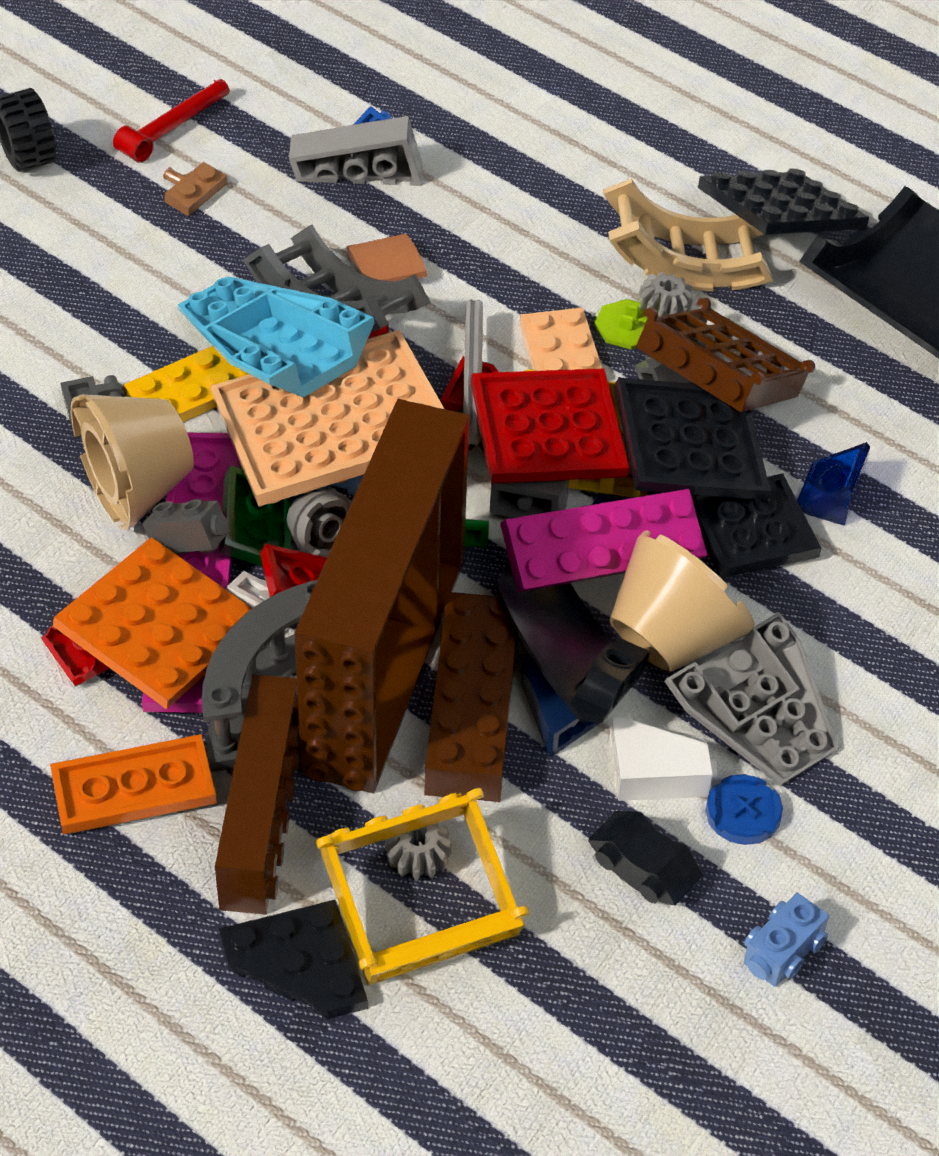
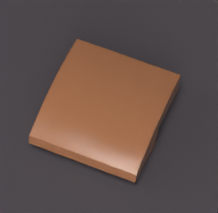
(387, 258)

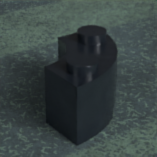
(645, 857)

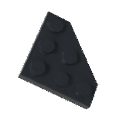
(299, 957)

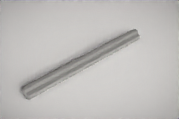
(472, 363)

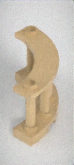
(644, 219)

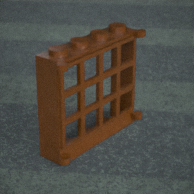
(669, 343)

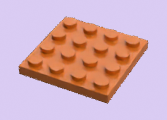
(153, 621)

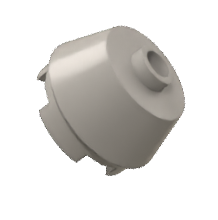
(316, 520)

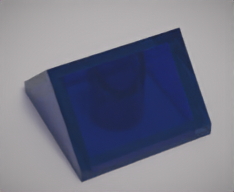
(834, 484)

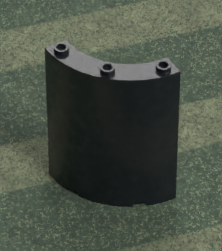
(890, 267)

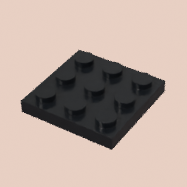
(755, 532)

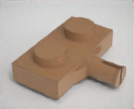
(193, 188)

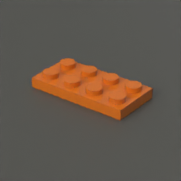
(132, 784)

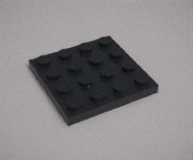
(783, 202)
(689, 441)

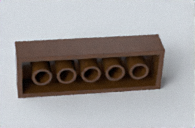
(471, 698)
(259, 797)

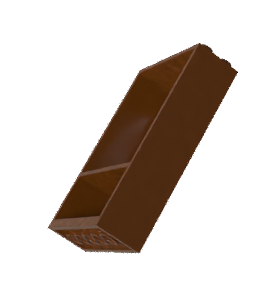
(382, 596)

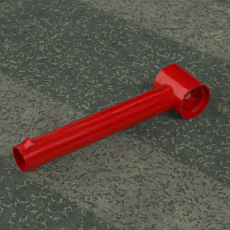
(139, 143)

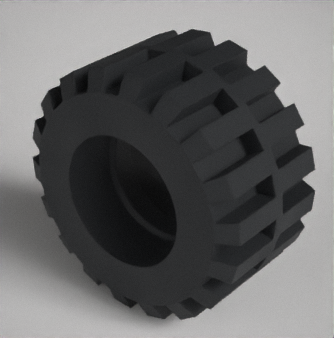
(26, 130)

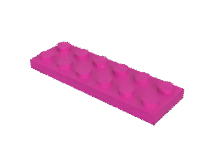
(595, 538)

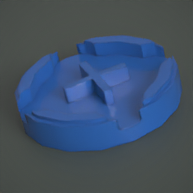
(744, 809)

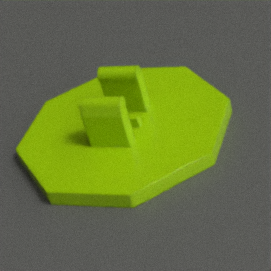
(621, 323)

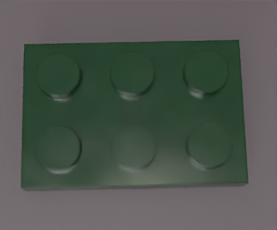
(251, 524)

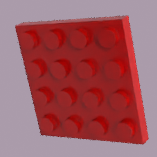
(548, 425)

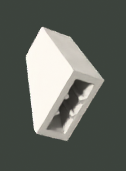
(658, 763)

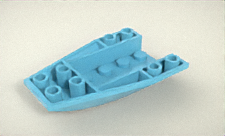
(279, 332)

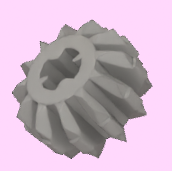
(665, 294)
(420, 851)

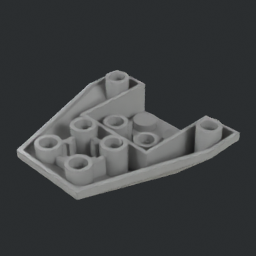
(761, 701)

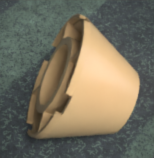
(131, 451)
(675, 605)

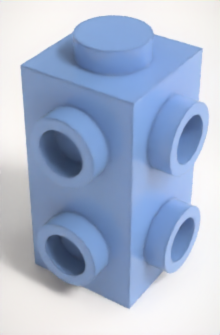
(785, 939)

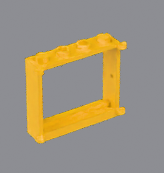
(442, 944)

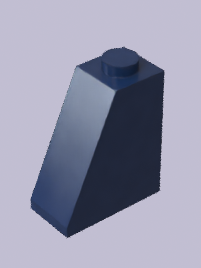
(553, 718)

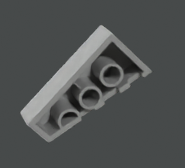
(358, 153)

